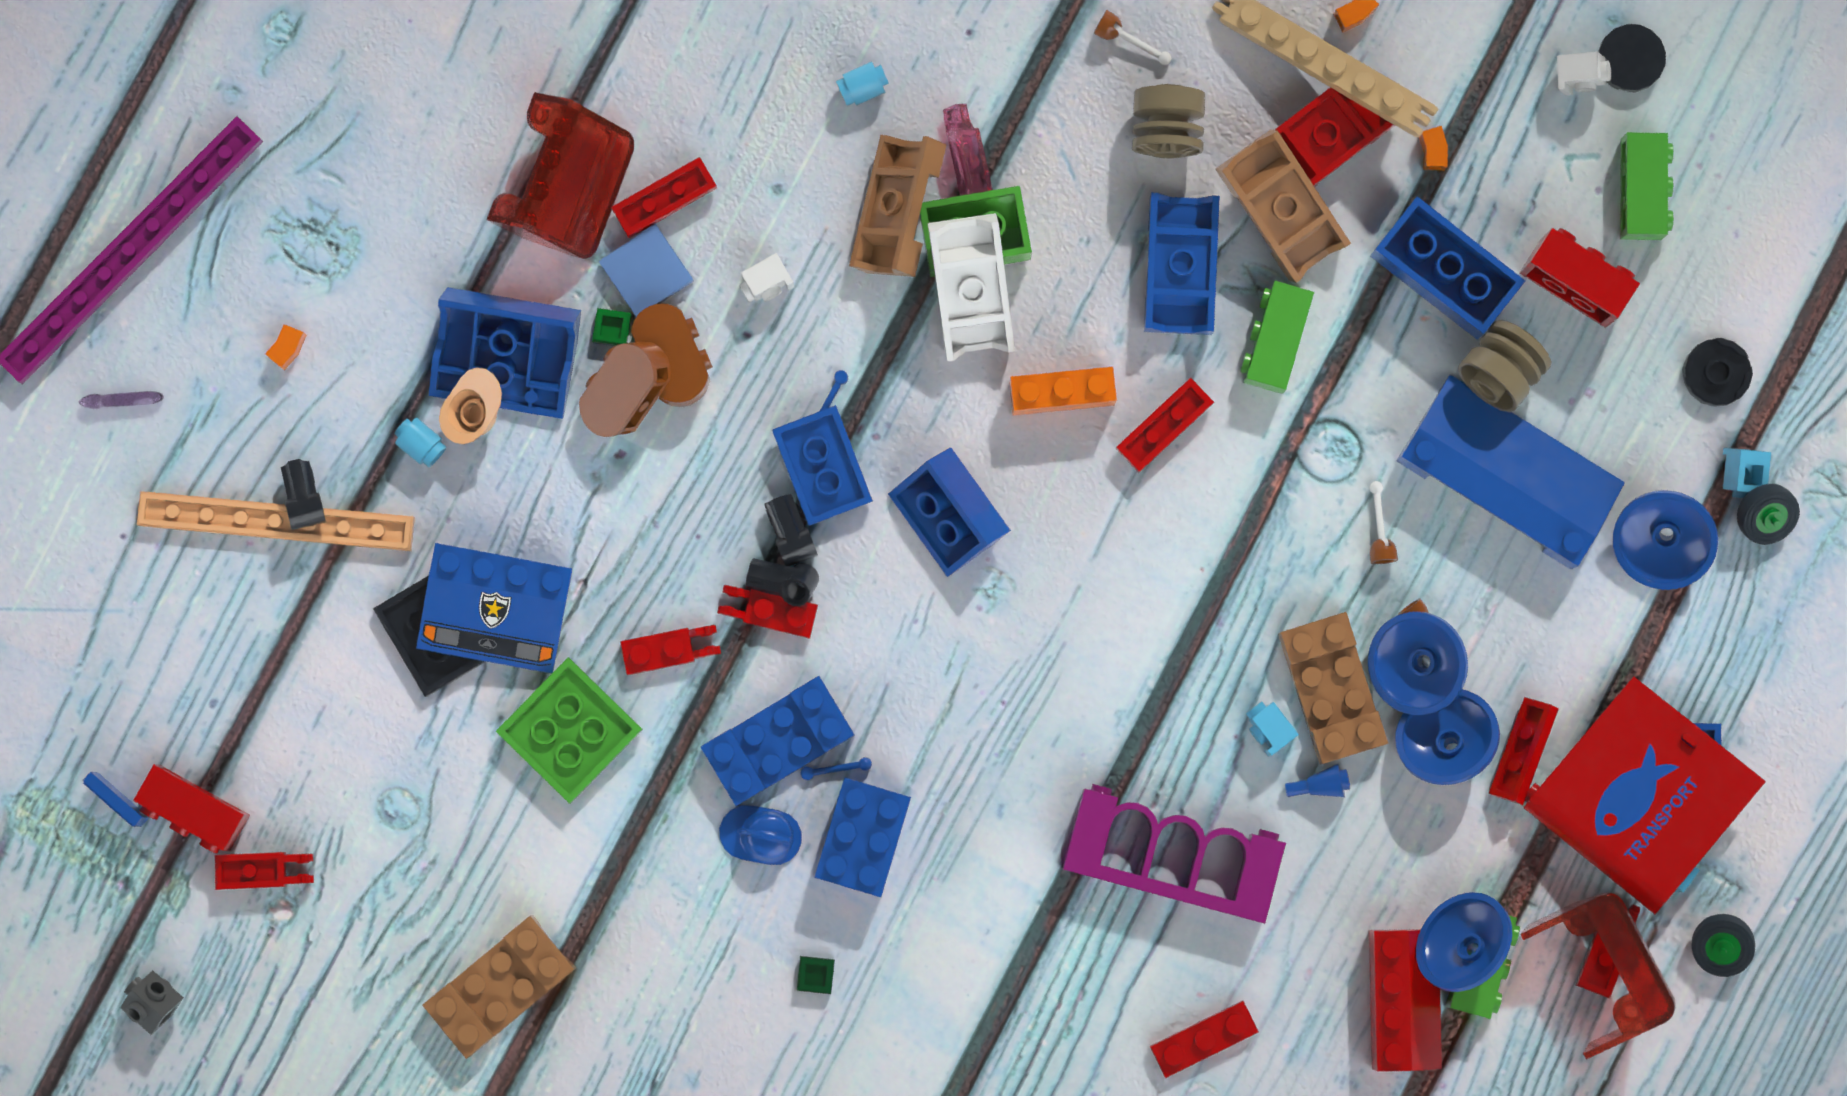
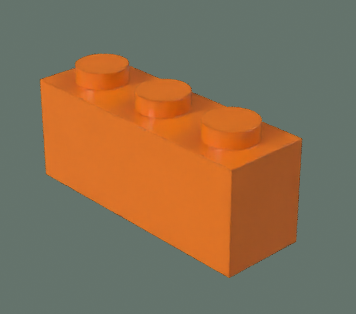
(1062, 391)

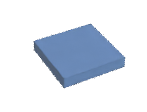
(646, 270)

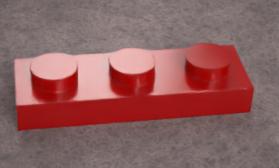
(664, 197)
(1164, 425)
(1523, 750)
(1204, 1039)

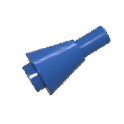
(1325, 783)

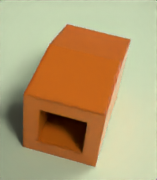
(1354, 13)
(1434, 149)
(287, 346)

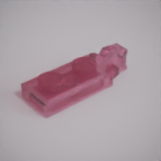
(966, 151)

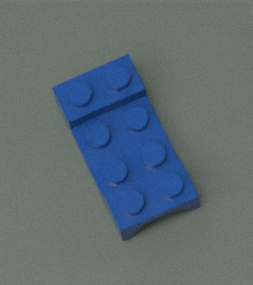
(1181, 264)
(777, 741)

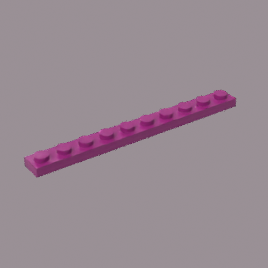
(129, 250)

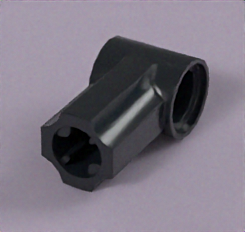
(302, 501)
(792, 537)
(782, 580)

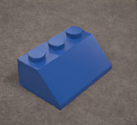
(949, 511)

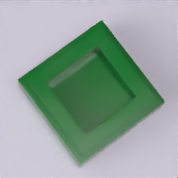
(611, 327)

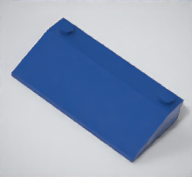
(1512, 471)

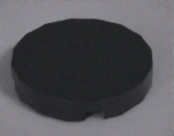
(1634, 57)
(1717, 372)

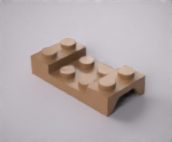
(894, 204)
(1283, 204)
(1332, 688)
(499, 987)

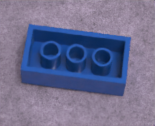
(1447, 268)

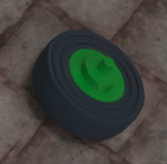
(1768, 514)
(1723, 945)

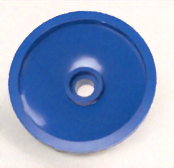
(1661, 559)
(1398, 668)
(1424, 739)
(1464, 942)

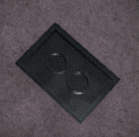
(402, 621)

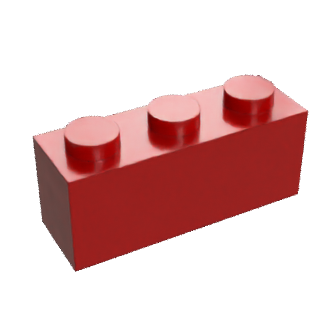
(190, 809)

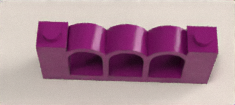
(1256, 877)

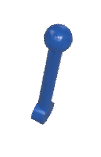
(840, 379)
(808, 773)

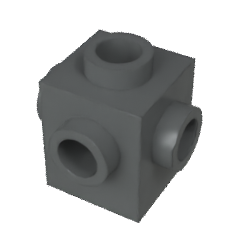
(150, 1001)

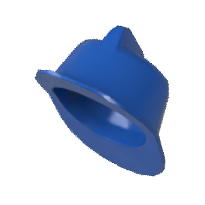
(760, 835)

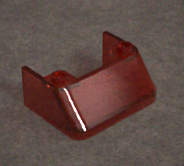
(1649, 997)

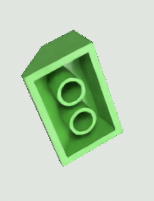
(1004, 202)

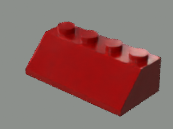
(1402, 1005)

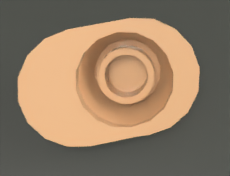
(471, 406)

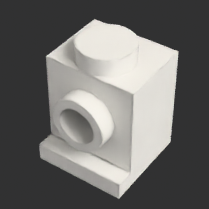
(1582, 72)
(765, 279)

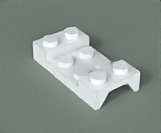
(971, 285)

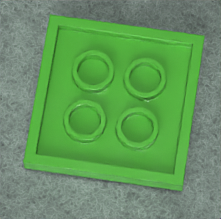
(569, 730)

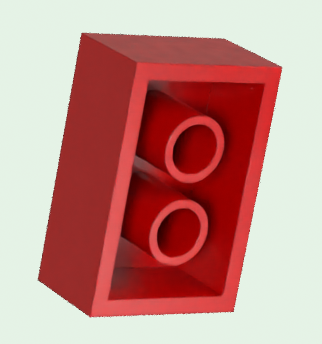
(1580, 277)

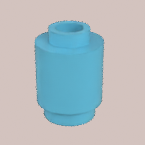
(862, 84)
(419, 442)

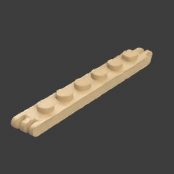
(1327, 64)

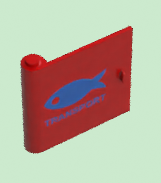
(1642, 796)

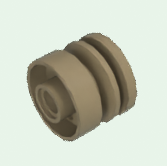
(1168, 115)
(1504, 366)

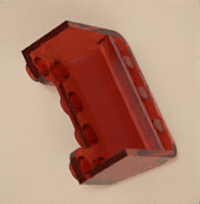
(571, 180)

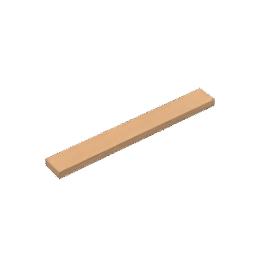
(272, 521)

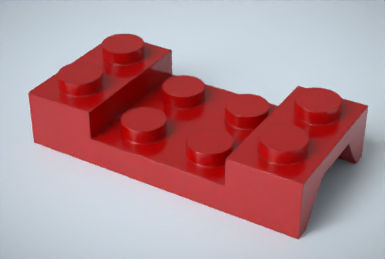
(1330, 133)

